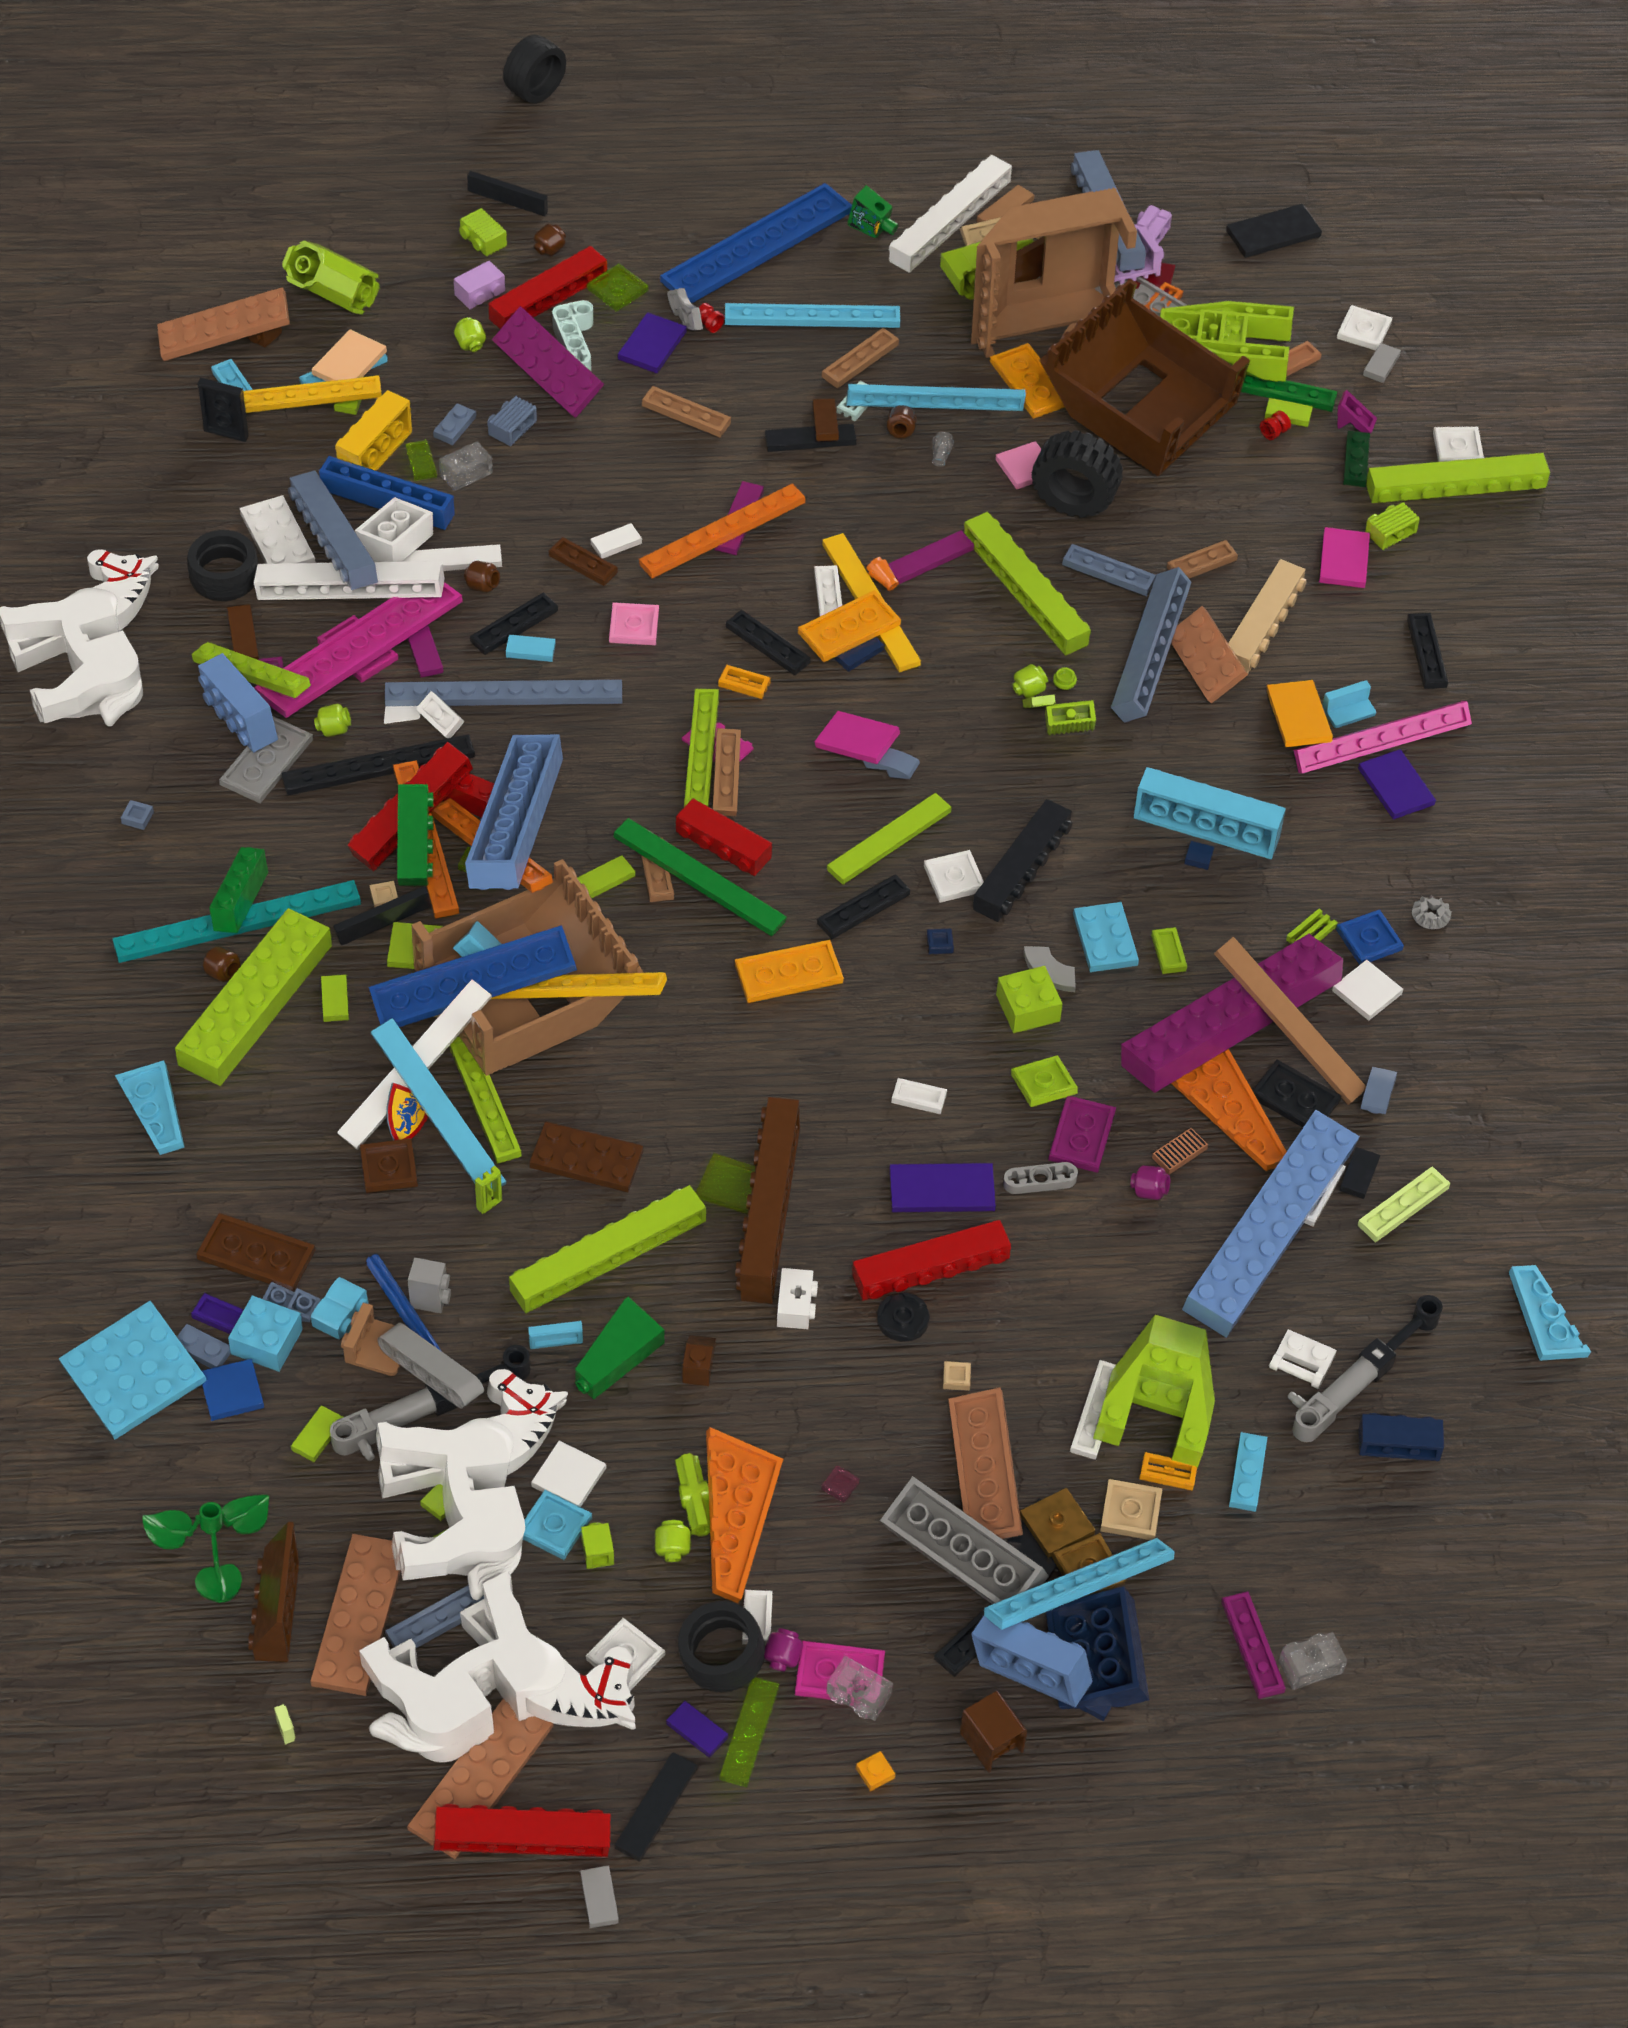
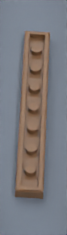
(1290, 1020)

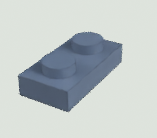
(454, 424)
(204, 1347)

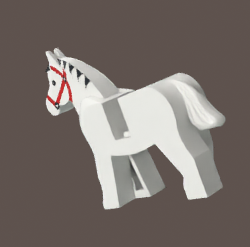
(90, 632)
(473, 1469)
(451, 1711)

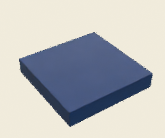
(1369, 937)
(232, 1390)

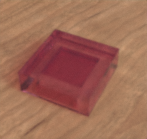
(840, 1484)

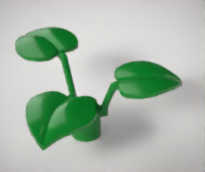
(171, 1527)

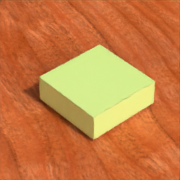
(285, 1724)

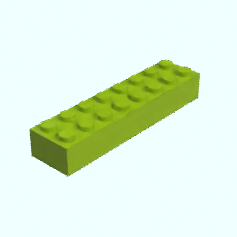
(253, 997)

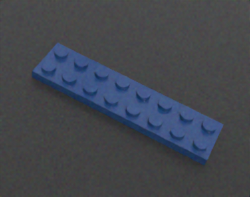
(494, 969)

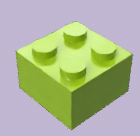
(1029, 999)

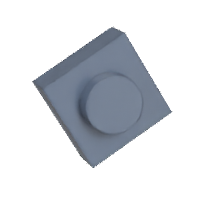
(137, 814)

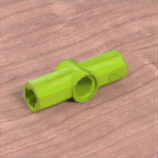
(693, 1494)

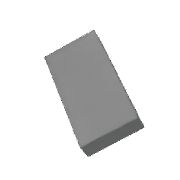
(1381, 362)
(599, 1896)

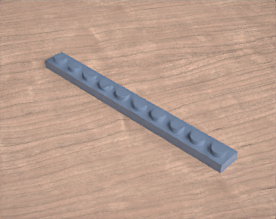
(506, 692)

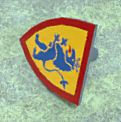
(404, 1113)

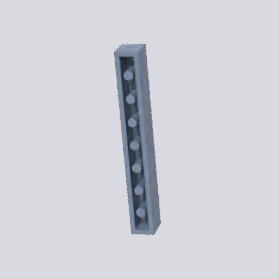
(1094, 176)
(332, 530)
(1151, 645)

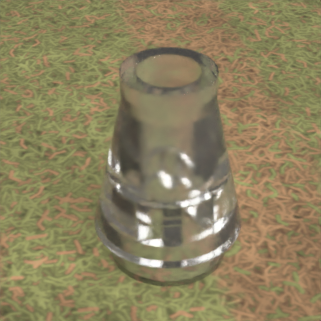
(942, 446)

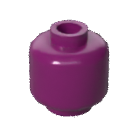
(1150, 1182)
(783, 1649)

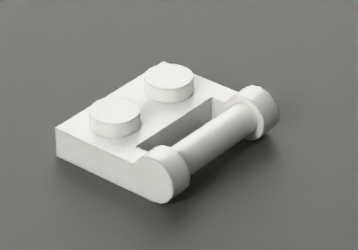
(1305, 1353)

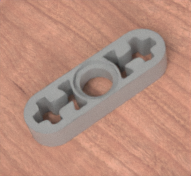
(1033, 1186)

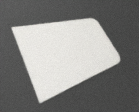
(400, 714)

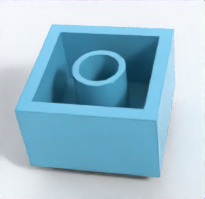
(265, 1333)

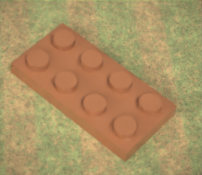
(1207, 655)

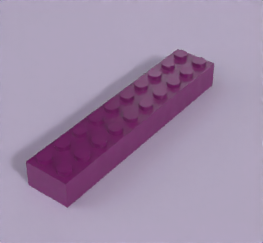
(1227, 1015)

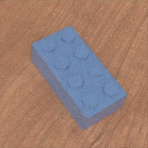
(237, 703)
(1034, 1659)

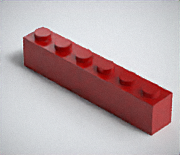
(549, 287)
(380, 834)
(931, 1260)
(522, 1831)

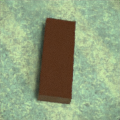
(825, 420)
(583, 561)
(242, 630)

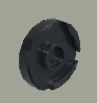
(903, 1317)

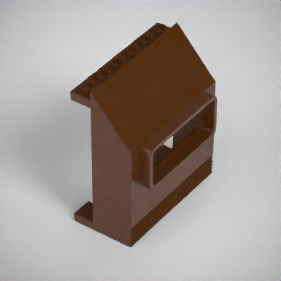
(1108, 347)

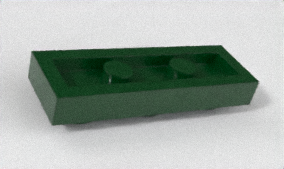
(1356, 459)

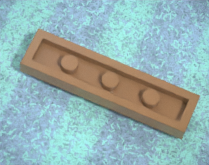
(860, 358)
(686, 411)
(726, 771)

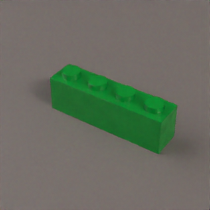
(413, 835)
(238, 890)

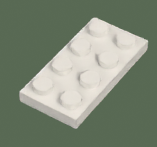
(276, 532)

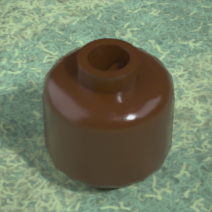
(549, 240)
(901, 421)
(482, 576)
(221, 963)

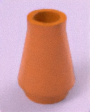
(882, 573)

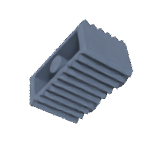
(512, 420)

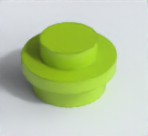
(1065, 678)

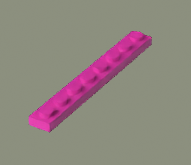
(1383, 737)

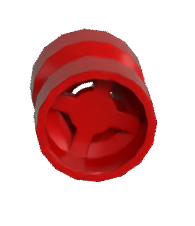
(711, 319)
(1275, 425)

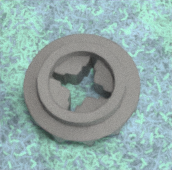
(1431, 920)

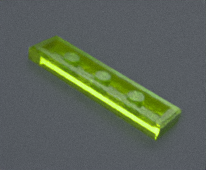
(749, 1732)

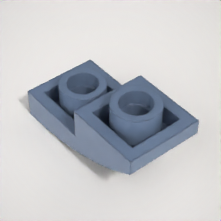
(896, 763)
(1378, 1090)
(297, 1301)

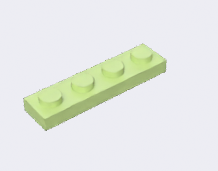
(1403, 1204)

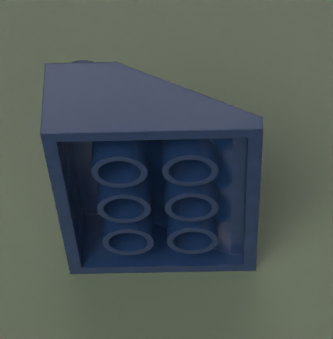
(1110, 1635)

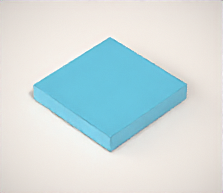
(555, 1524)

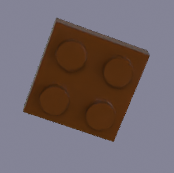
(388, 1165)

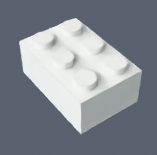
(395, 531)

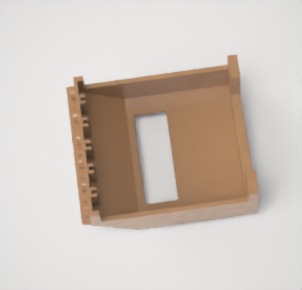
(1077, 258)
(511, 1028)

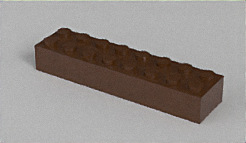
(768, 1200)

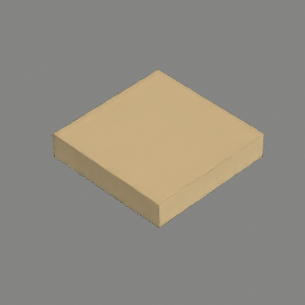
(1131, 1509)

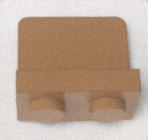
(362, 1345)

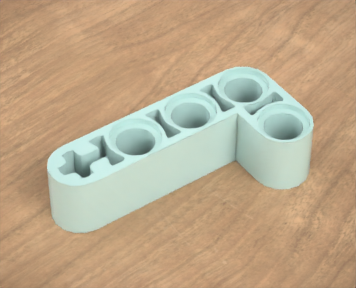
(567, 325)

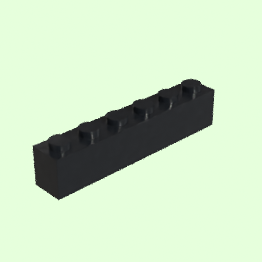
(1022, 860)

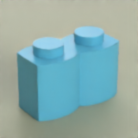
(337, 1308)

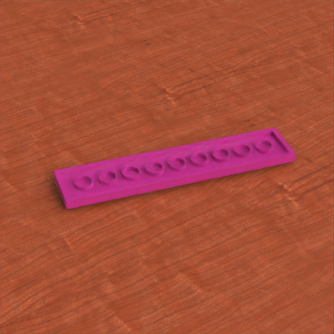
(360, 645)

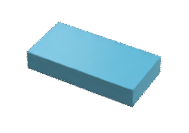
(530, 648)
(555, 1335)

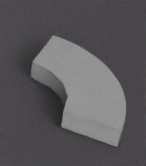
(684, 309)
(1061, 975)

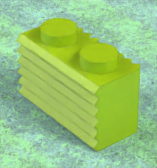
(483, 232)
(1392, 525)
(1070, 717)

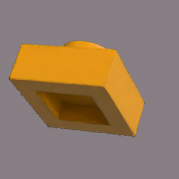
(875, 1771)

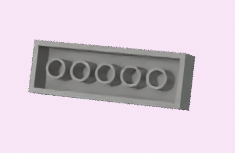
(960, 1544)

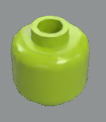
(469, 334)
(1030, 681)
(332, 720)
(672, 1540)

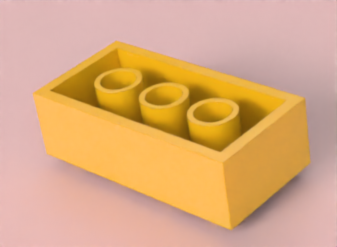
(377, 432)

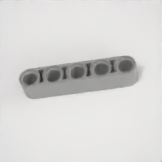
(430, 1365)

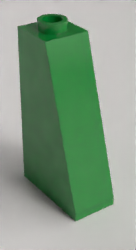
(619, 1348)

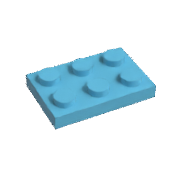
(1105, 937)

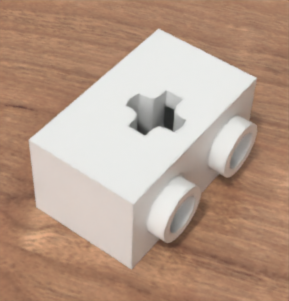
(795, 1298)

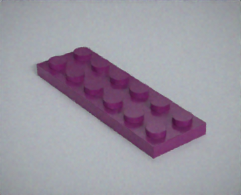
(548, 362)

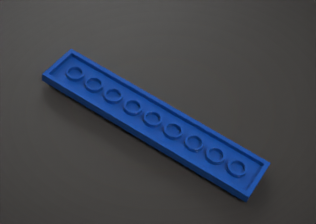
(757, 243)

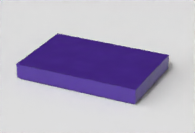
(652, 342)
(1396, 784)

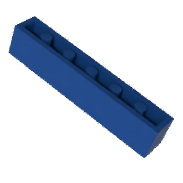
(379, 488)

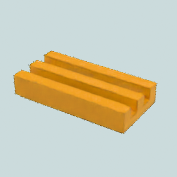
(743, 684)
(1167, 1475)

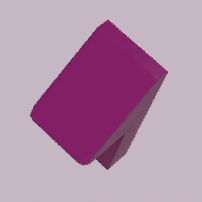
(1354, 412)

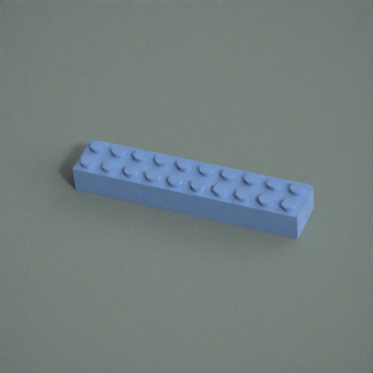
(514, 812)
(1270, 1223)

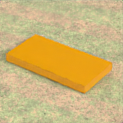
(1023, 371)
(849, 626)
(1299, 713)
(788, 971)

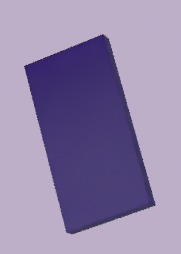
(942, 1187)

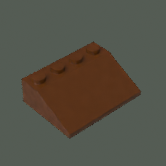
(275, 1598)

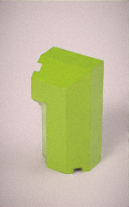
(961, 267)
(331, 276)

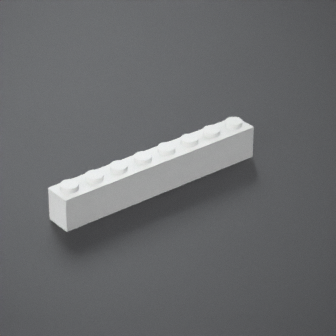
(950, 213)
(322, 581)

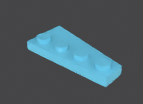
(154, 1103)
(1544, 1317)

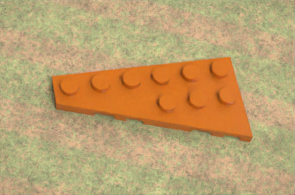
(1229, 1102)
(739, 1498)

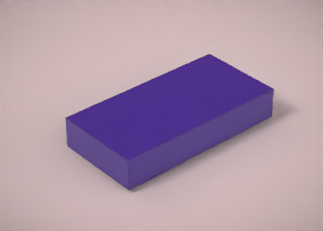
(216, 1313)
(697, 1729)

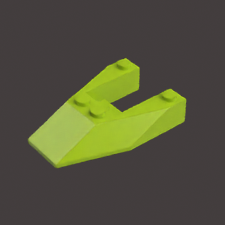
(1224, 330)
(1168, 1373)

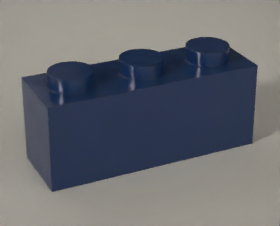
(1401, 1437)

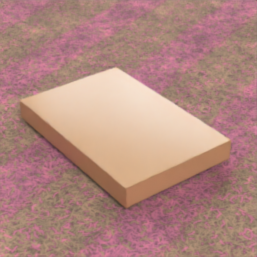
(349, 358)

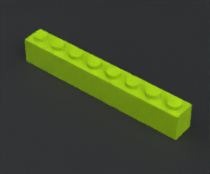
(1457, 478)
(1027, 584)
(607, 1248)

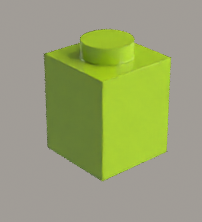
(597, 1545)

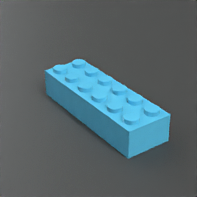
(1209, 813)

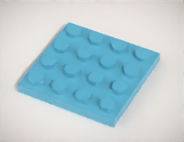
(132, 1369)

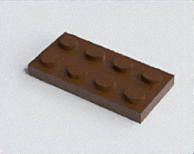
(586, 1156)
(255, 1252)

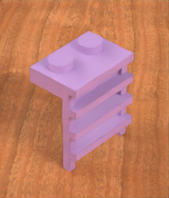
(1153, 259)

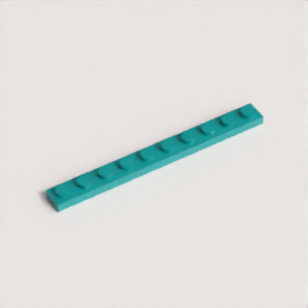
(259, 916)

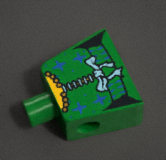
(871, 214)

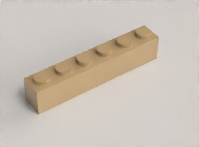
(1266, 613)

